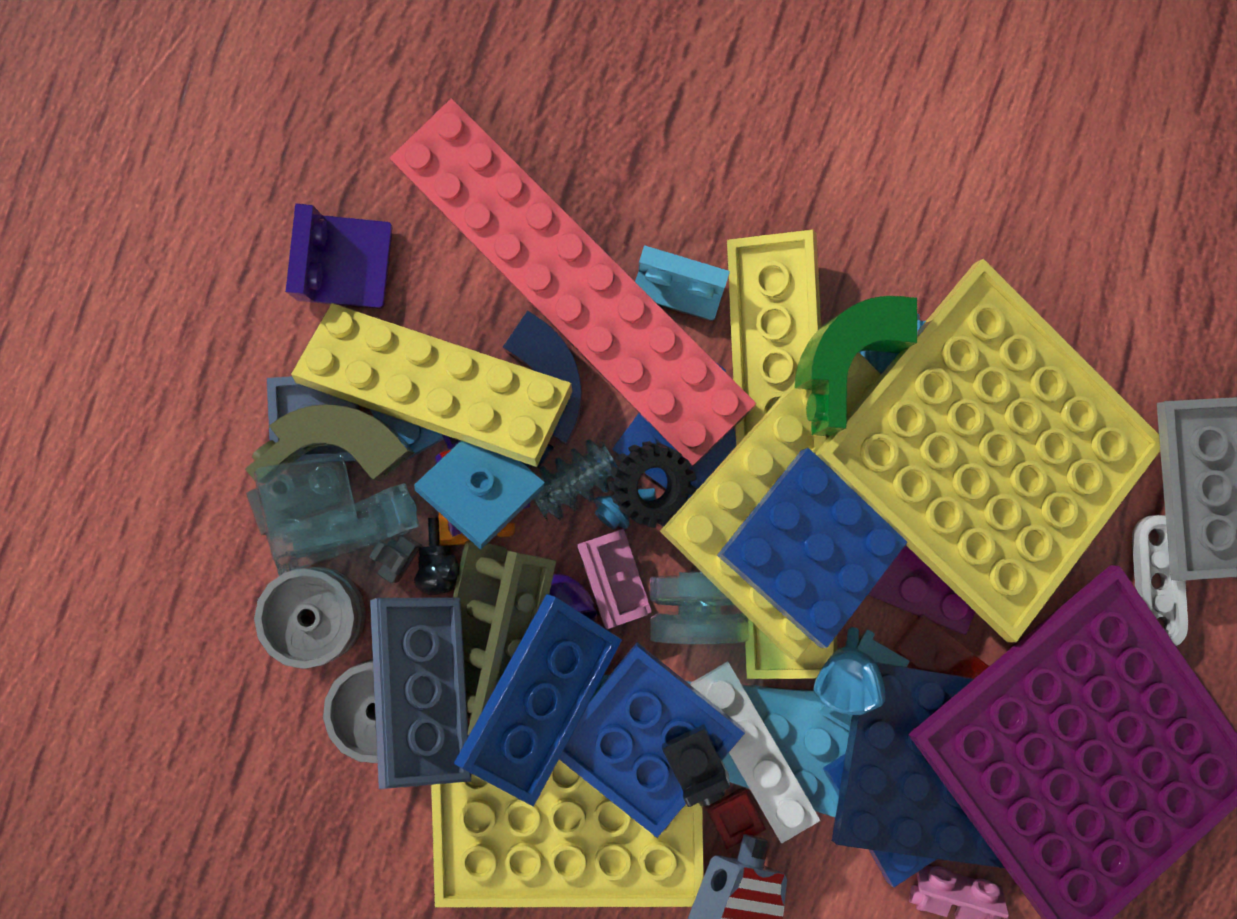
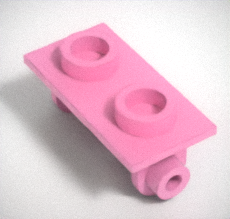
(941, 888)

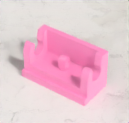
(614, 579)

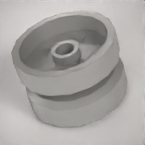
(286, 629)
(350, 713)

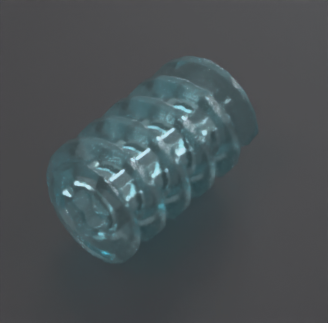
(575, 479)

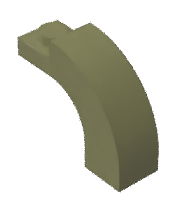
(365, 437)

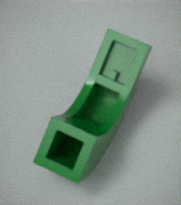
(870, 325)

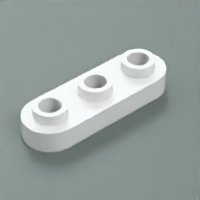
(1170, 598)

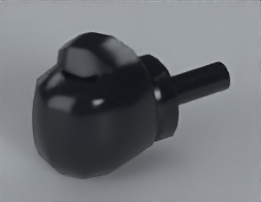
(436, 565)

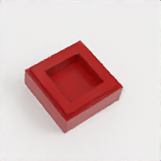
(734, 817)

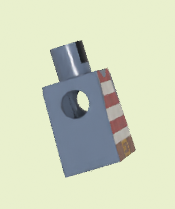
(741, 886)

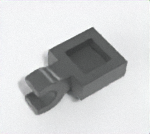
(395, 557)

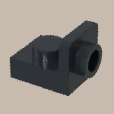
(697, 767)

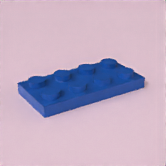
(538, 700)

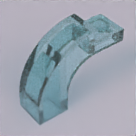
(393, 516)

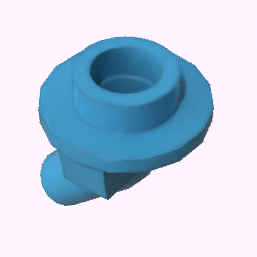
(611, 515)

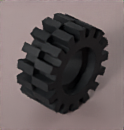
(634, 465)

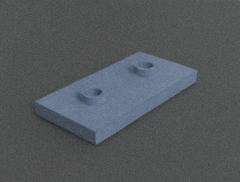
(419, 690)

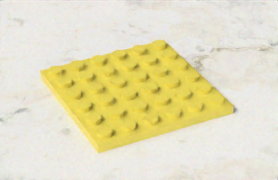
(993, 450)

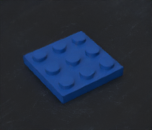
(813, 548)
(624, 731)

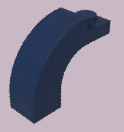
(545, 351)

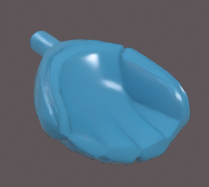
(850, 680)

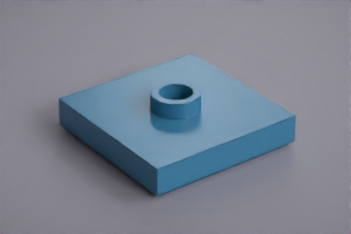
(478, 490)

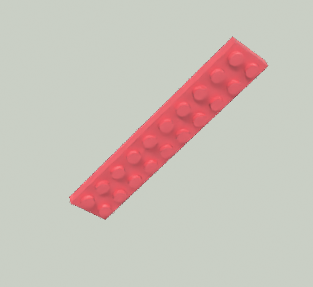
(573, 282)

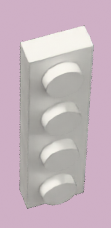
(759, 756)

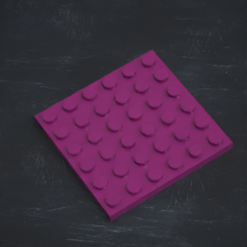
(1087, 754)

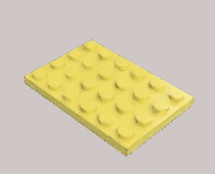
(736, 489)
(560, 852)

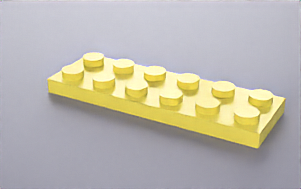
(433, 384)

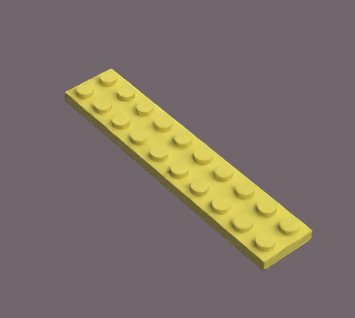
(772, 321)

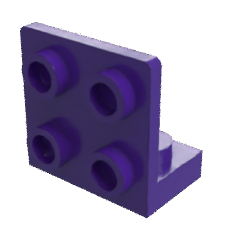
(338, 259)

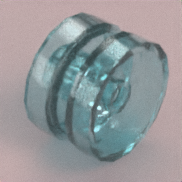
(698, 613)

